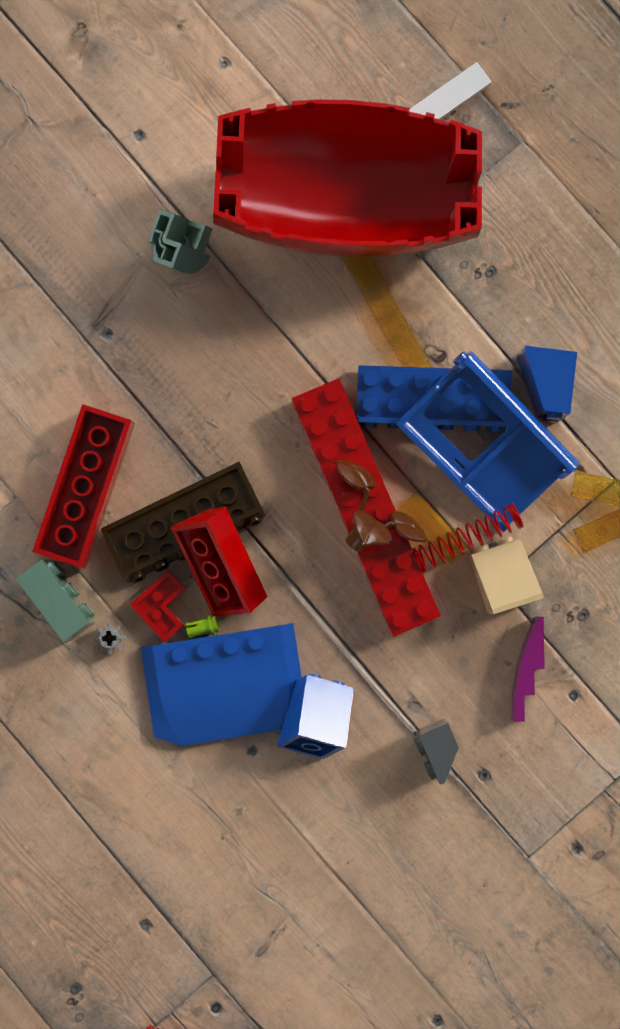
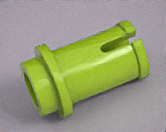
(203, 627)

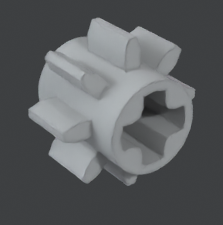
(106, 644)

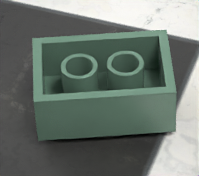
(56, 599)

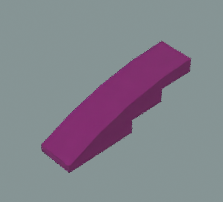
(530, 658)

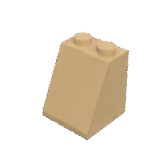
(505, 576)

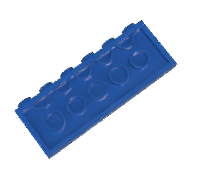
(390, 391)

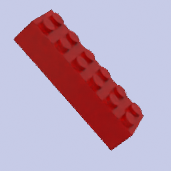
(83, 486)

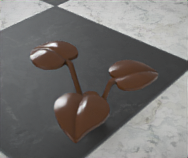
(366, 529)

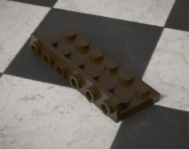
(145, 538)

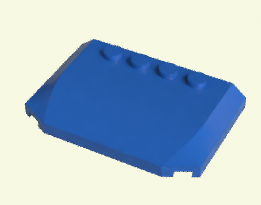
(221, 684)

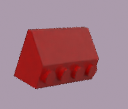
(219, 562)

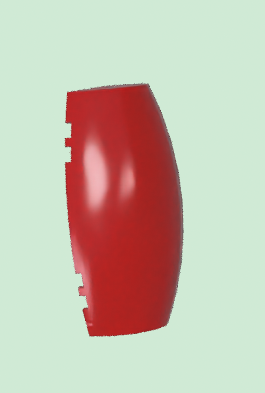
(347, 178)

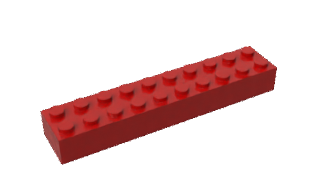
(389, 567)

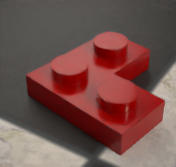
(153, 605)

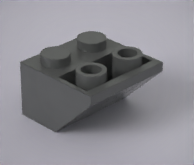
(440, 749)

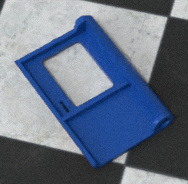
(514, 466)

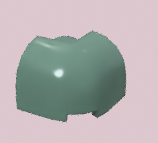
(179, 242)

